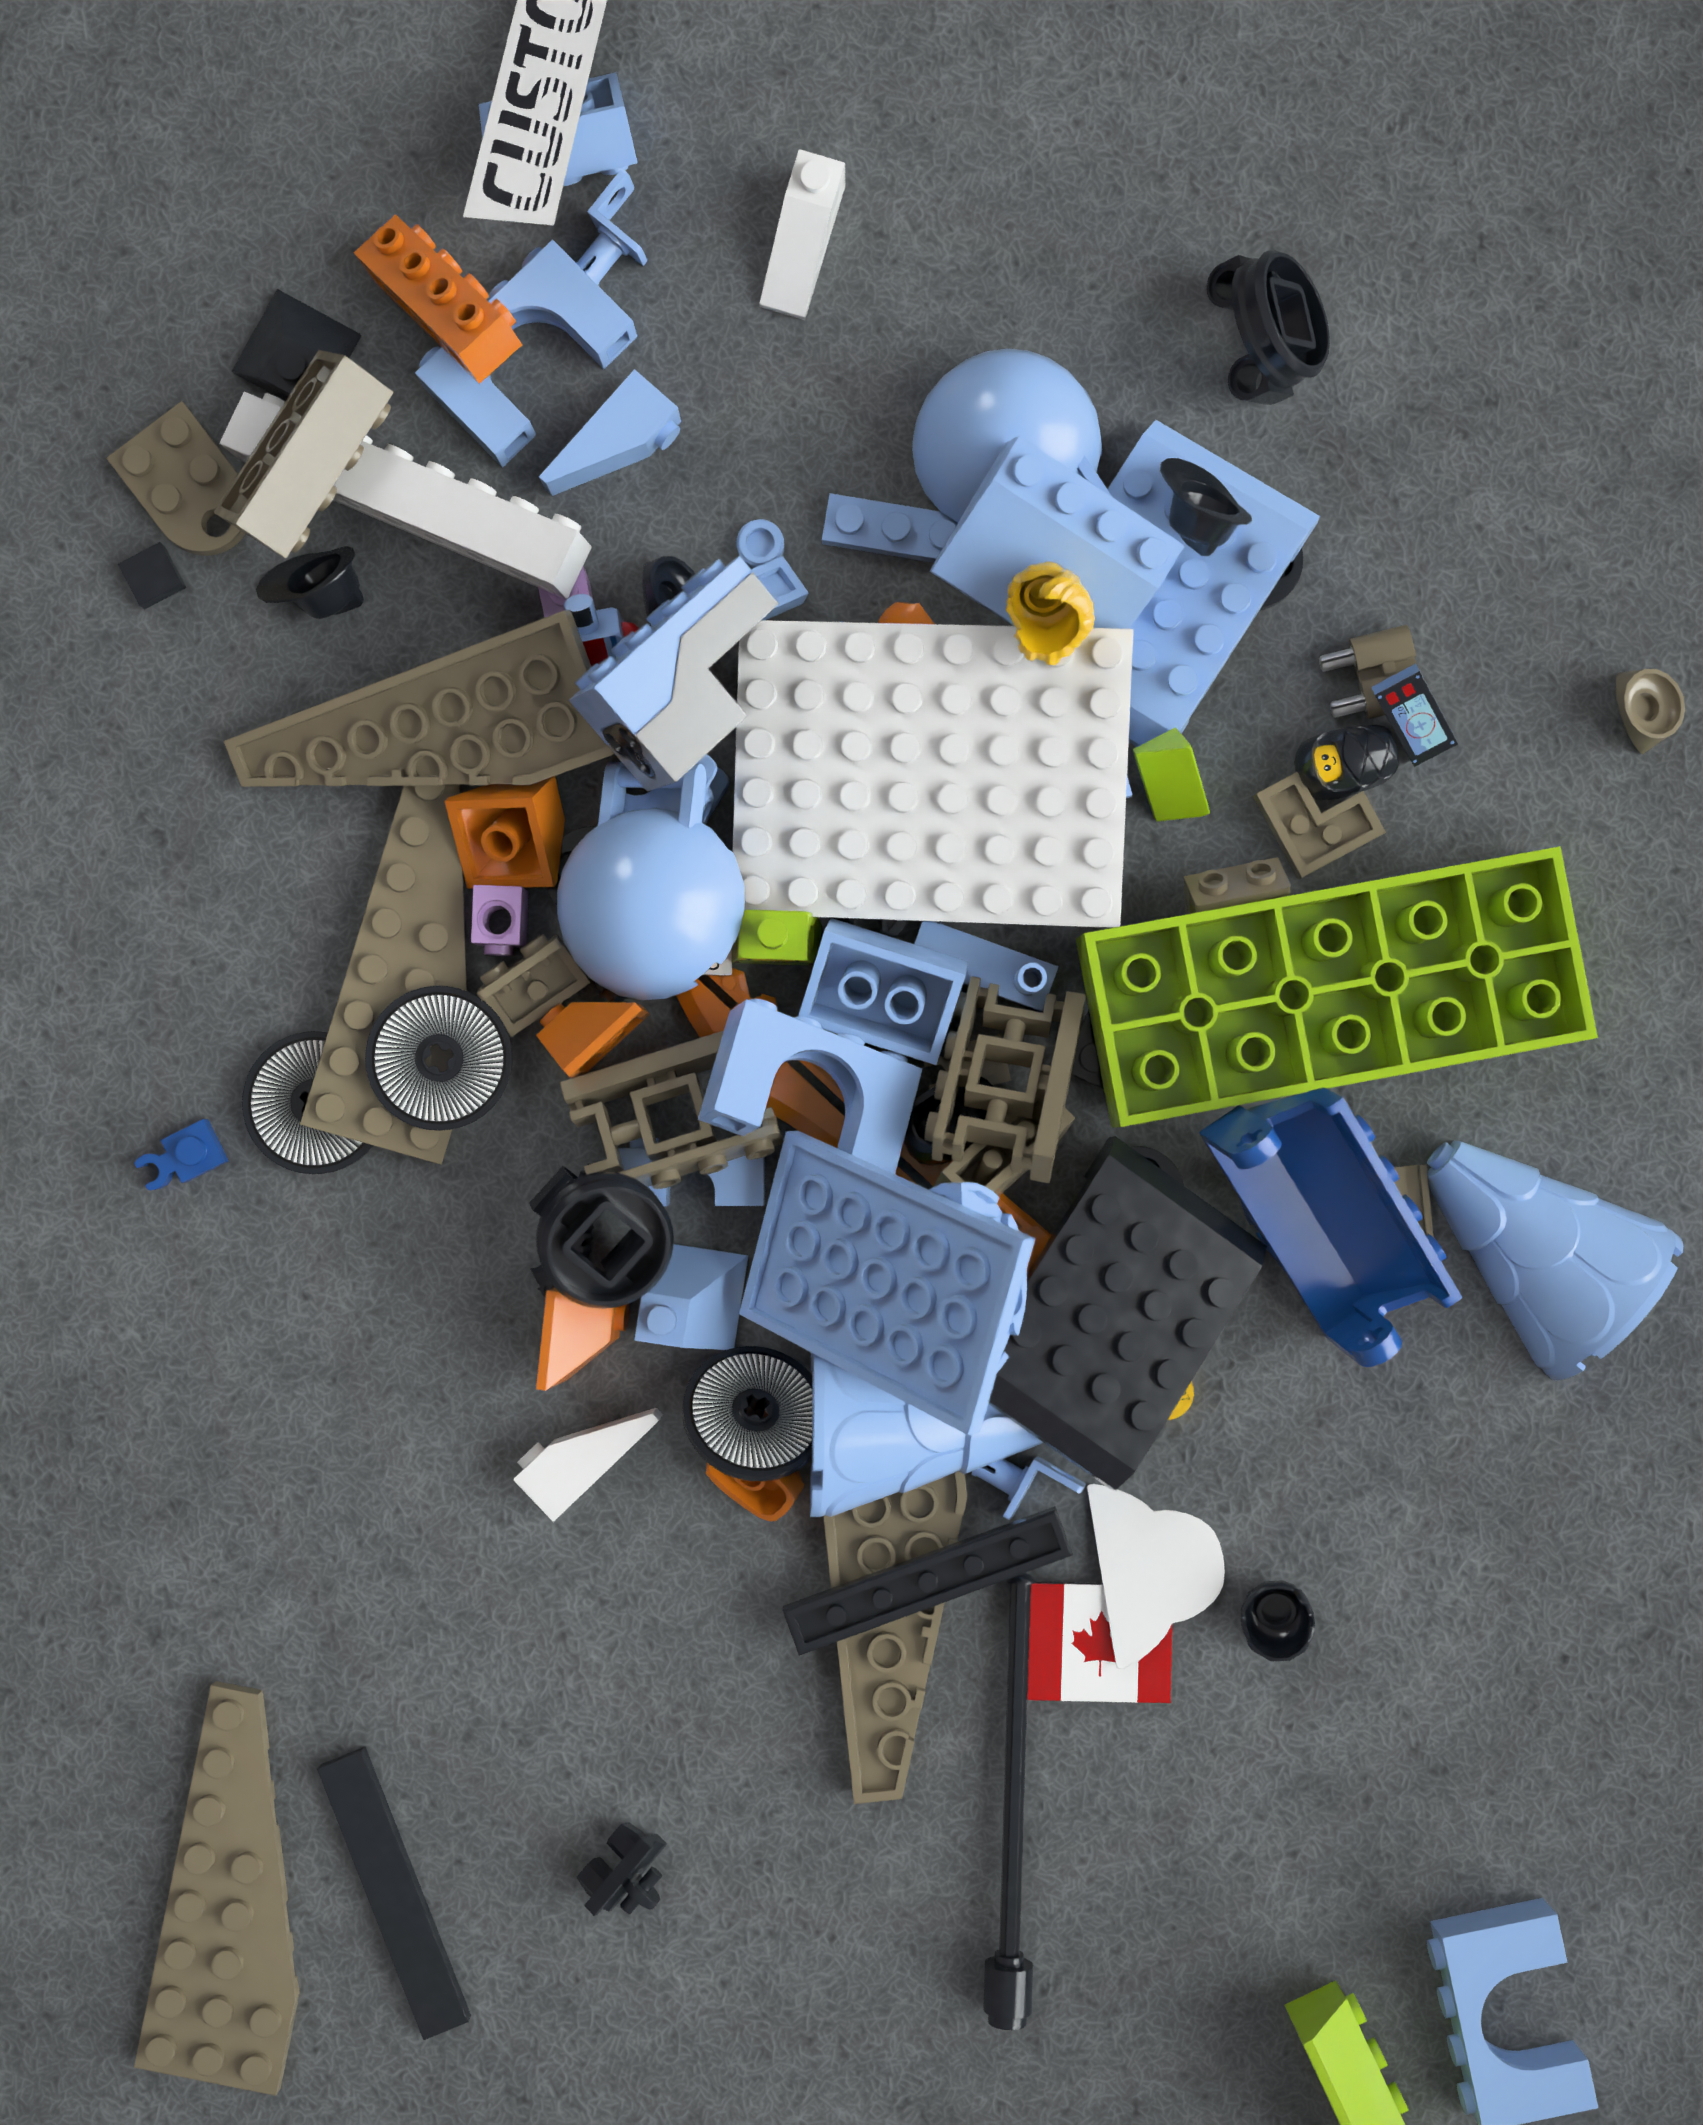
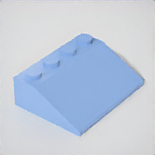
(1044, 512)

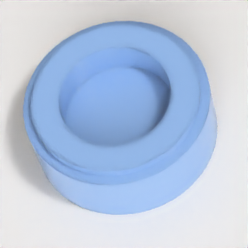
(759, 542)

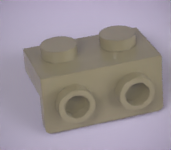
(1235, 885)
(533, 983)

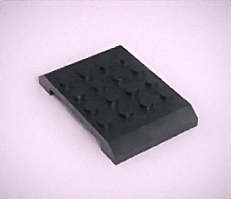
(1122, 1313)

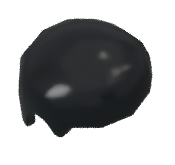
(1277, 1620)

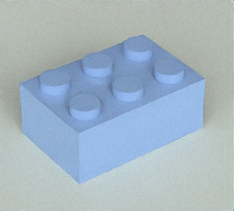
(883, 990)

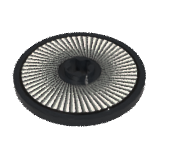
(423, 1093)
(276, 1102)
(745, 1445)

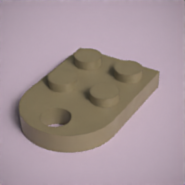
(179, 479)

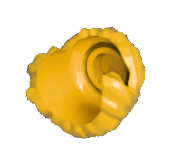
(1049, 611)

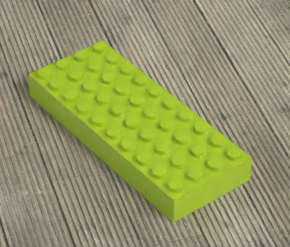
(1335, 987)

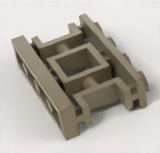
(650, 1081)
(1044, 1084)

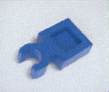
(188, 1154)

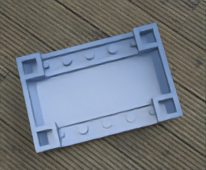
(1204, 599)

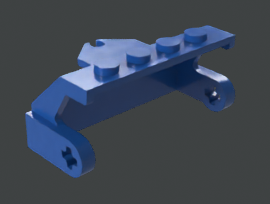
(1331, 1217)

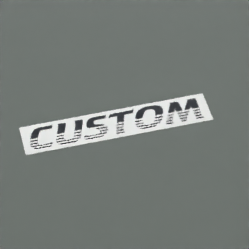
(535, 111)

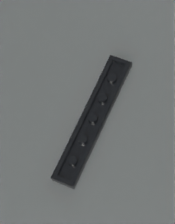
(927, 1580)
(394, 1893)

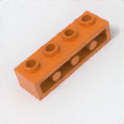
(439, 298)

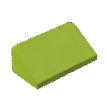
(1171, 777)

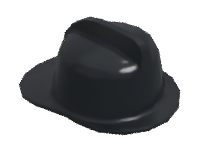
(1201, 506)
(315, 582)

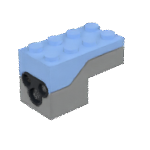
(657, 696)

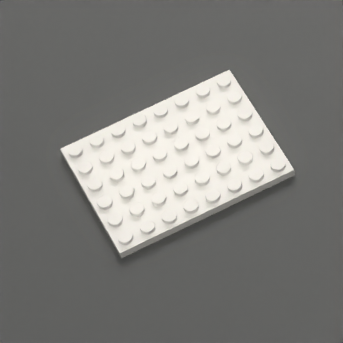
(931, 774)

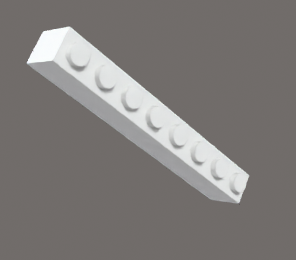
(439, 507)

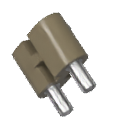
(1374, 660)

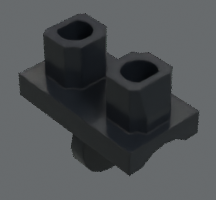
(609, 1886)

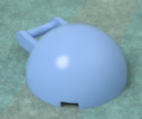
(988, 404)
(650, 893)

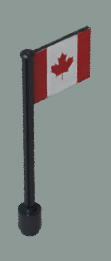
(1055, 1653)

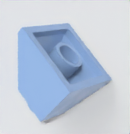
(695, 1300)

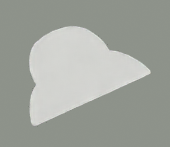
(1152, 1569)

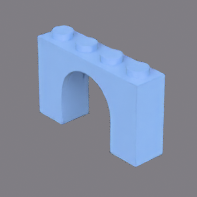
(544, 291)
(874, 1084)
(1473, 1957)

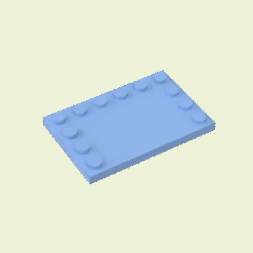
(886, 1280)

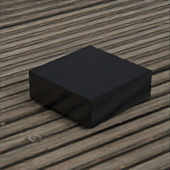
(152, 575)

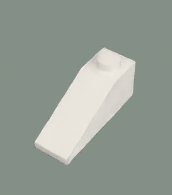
(803, 233)
(572, 1463)

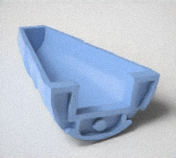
(1552, 1254)
(879, 1445)

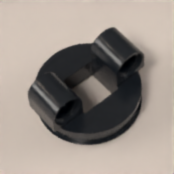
(1278, 323)
(632, 1267)

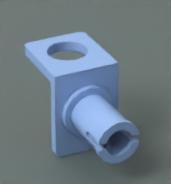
(611, 240)
(1016, 1481)

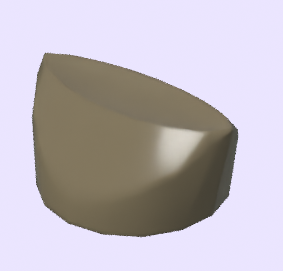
(1649, 706)

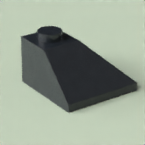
(287, 343)

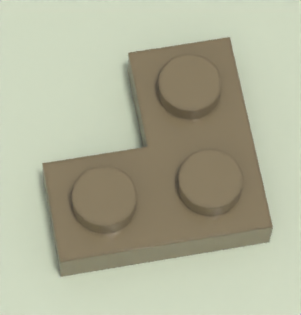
(1314, 837)

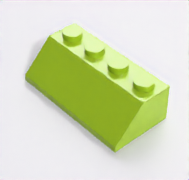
(1344, 2059)

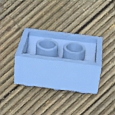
(602, 132)

